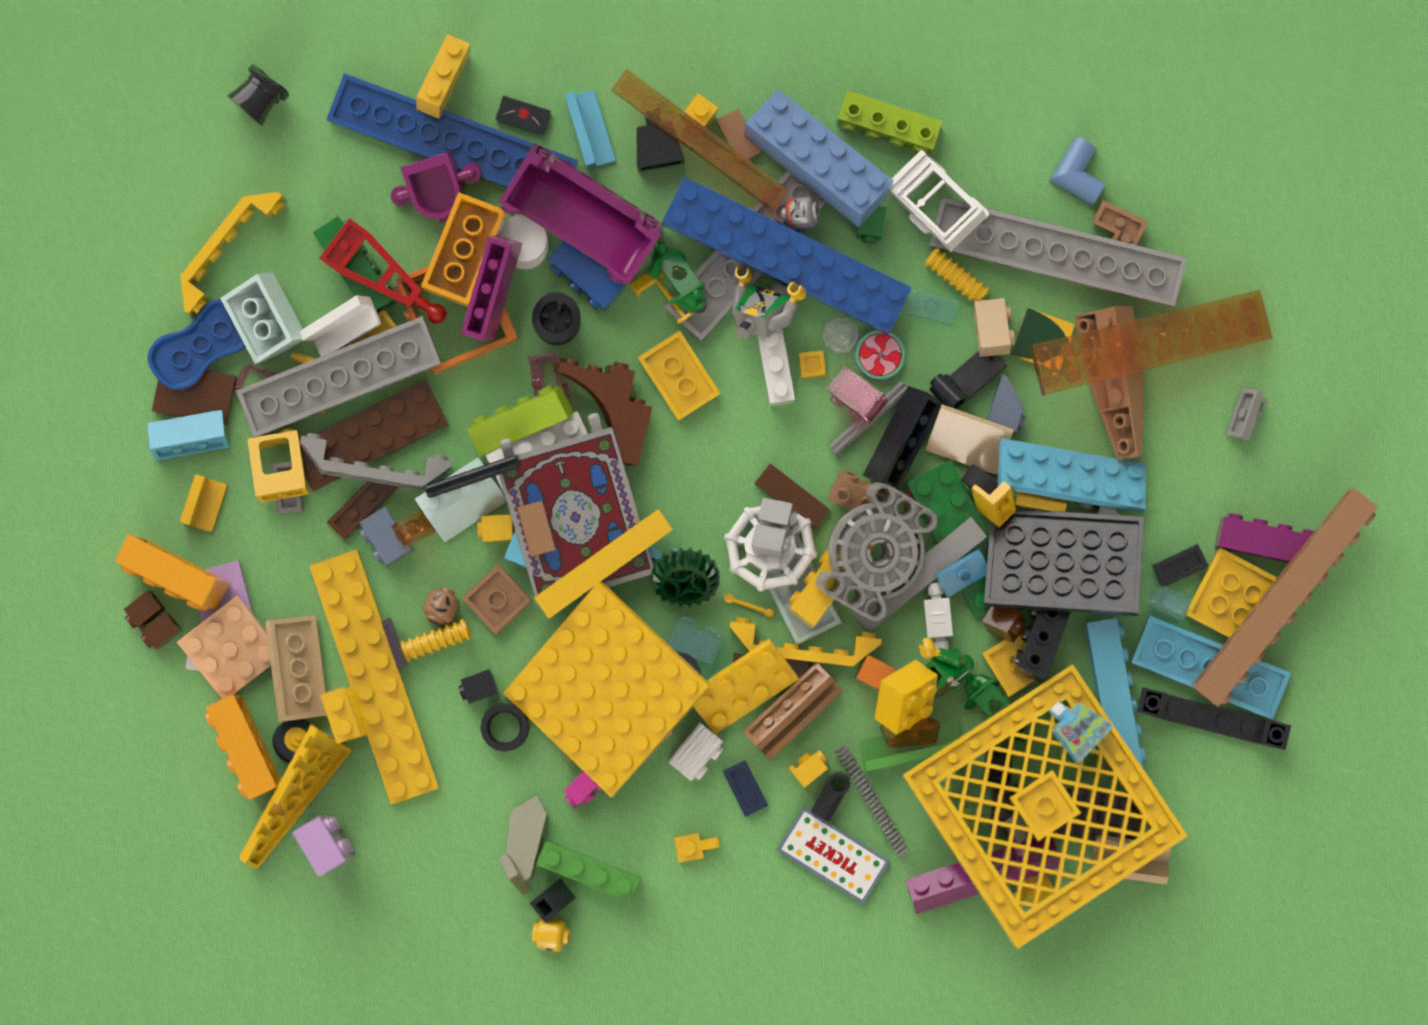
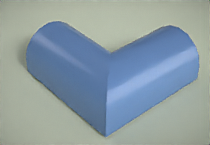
(1071, 174)

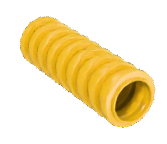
(956, 276)
(435, 640)

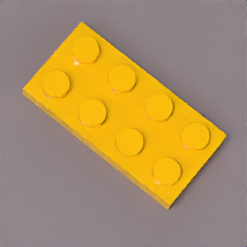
(745, 686)

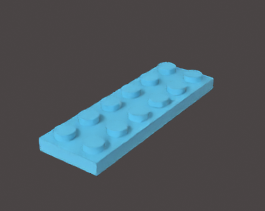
(1072, 475)
(1185, 655)

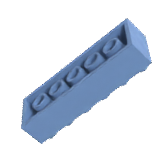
(818, 158)

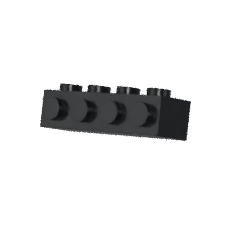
(903, 438)
(1040, 643)

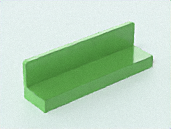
(878, 755)

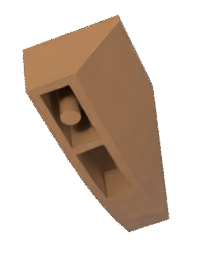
(1118, 398)

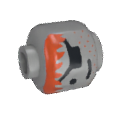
(801, 213)

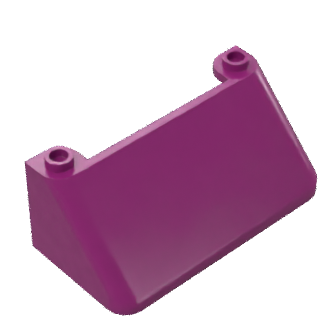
(582, 213)

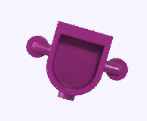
(434, 185)

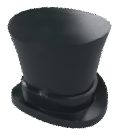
(258, 94)
(556, 318)

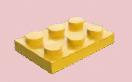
(679, 375)

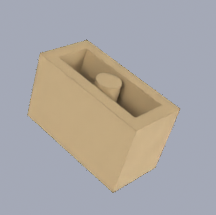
(992, 327)

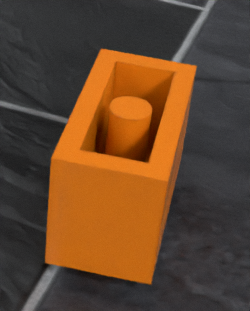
(873, 671)

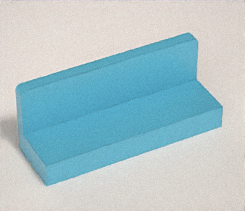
(590, 129)
(187, 435)

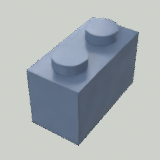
(379, 531)

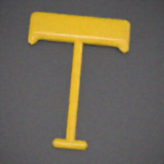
(646, 281)

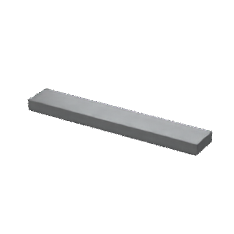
(934, 561)

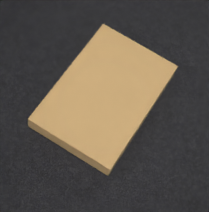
(967, 439)

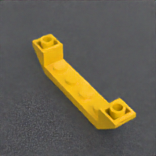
(267, 203)
(862, 646)

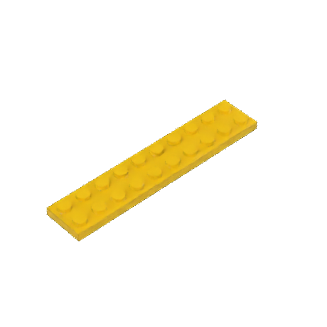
(374, 677)

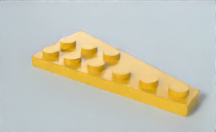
(304, 778)

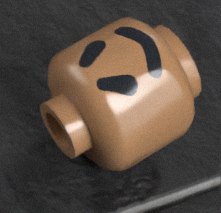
(440, 606)

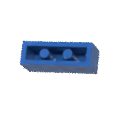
(585, 276)

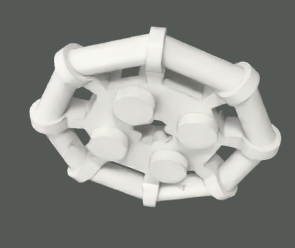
(766, 563)

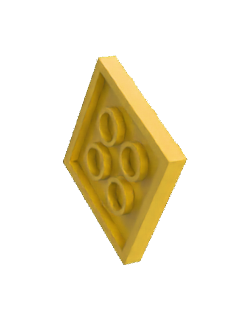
(1228, 592)

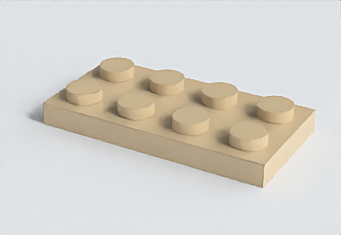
(296, 667)

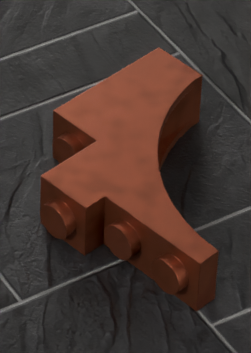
(611, 394)

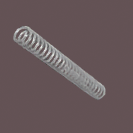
(871, 800)

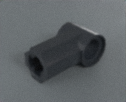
(830, 798)

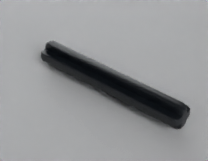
(473, 476)

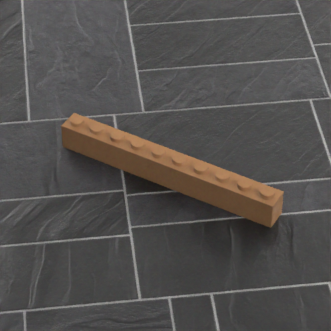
(1284, 597)

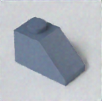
(1006, 406)

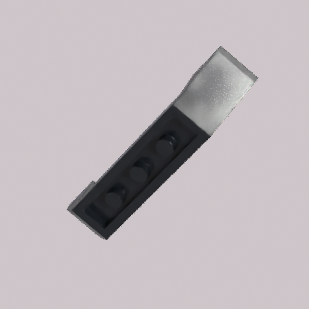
(1213, 719)

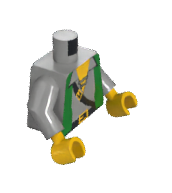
(762, 310)

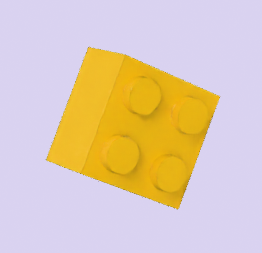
(906, 697)

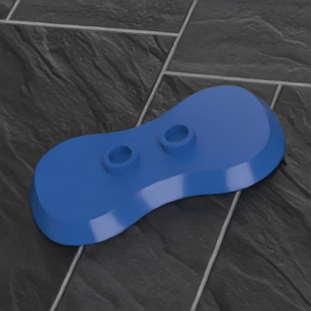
(184, 356)

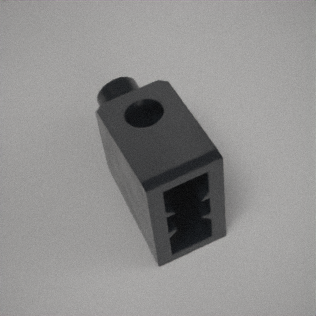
(656, 148)

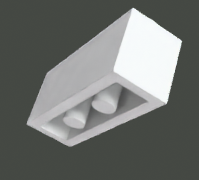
(776, 369)

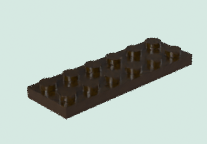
(1076, 831)

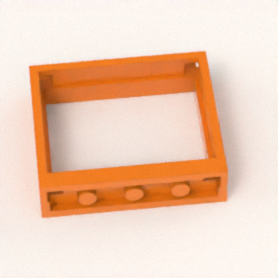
(411, 313)

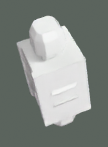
(938, 616)

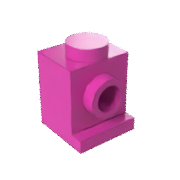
(581, 790)

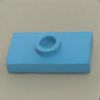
(962, 573)

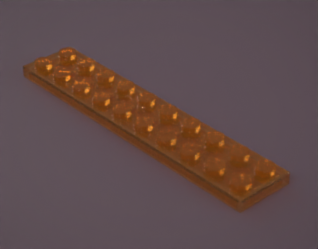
(1150, 342)

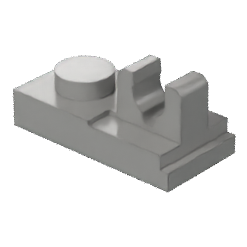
(1246, 414)

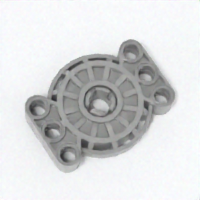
(900, 556)

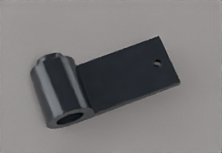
(966, 380)

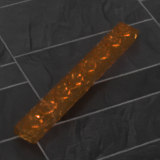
(699, 139)

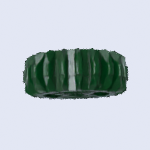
(685, 577)

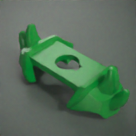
(689, 290)
(981, 690)

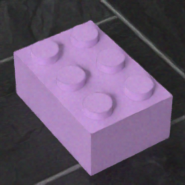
(324, 844)

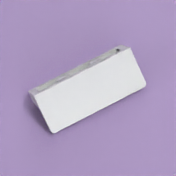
(342, 325)

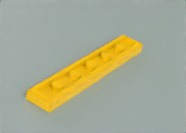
(603, 563)

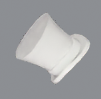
(534, 241)

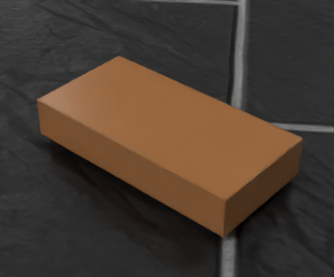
(733, 128)
(536, 528)

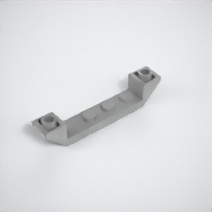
(315, 449)

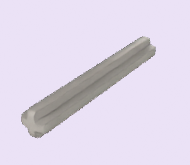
(857, 428)

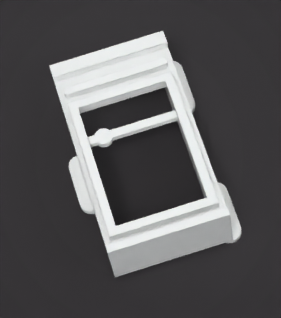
(915, 173)

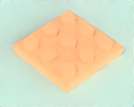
(228, 647)

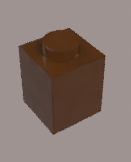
(1004, 623)

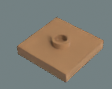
(497, 599)

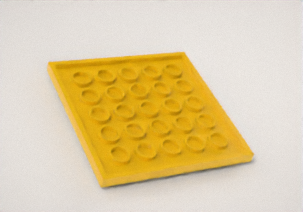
(606, 689)

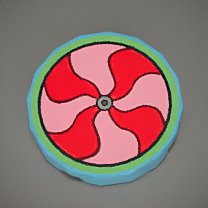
(879, 355)

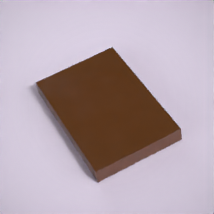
(209, 394)

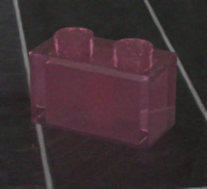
(856, 395)

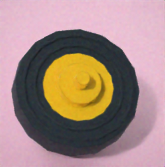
(289, 737)

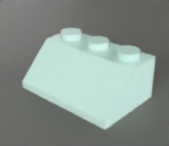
(263, 317)
(461, 507)

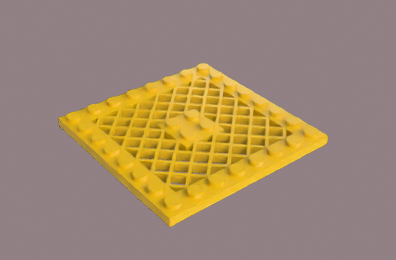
(1044, 809)

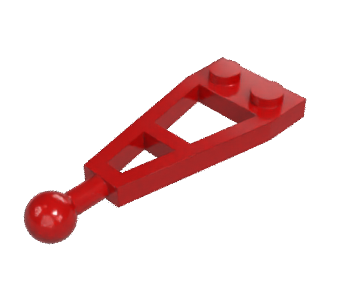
(344, 248)

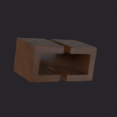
(143, 611)

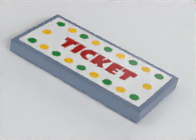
(833, 855)

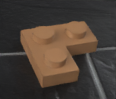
(1119, 222)

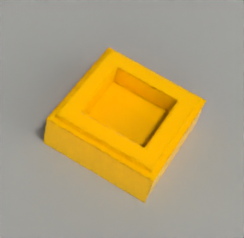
(812, 364)

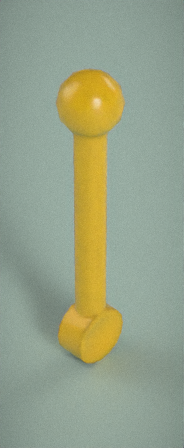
(729, 598)

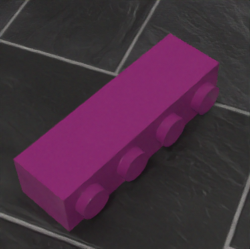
(491, 288)
(1260, 539)

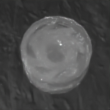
(840, 335)

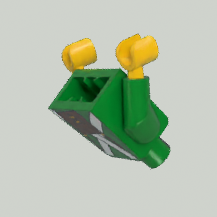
(948, 665)

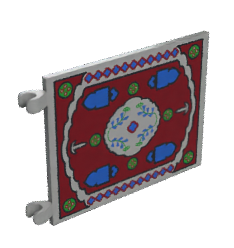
(583, 501)

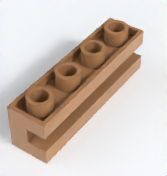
(793, 711)

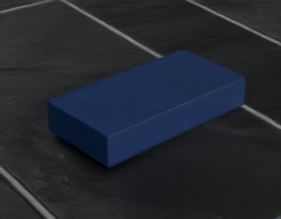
(745, 788)

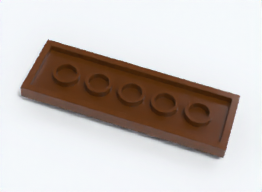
(379, 431)

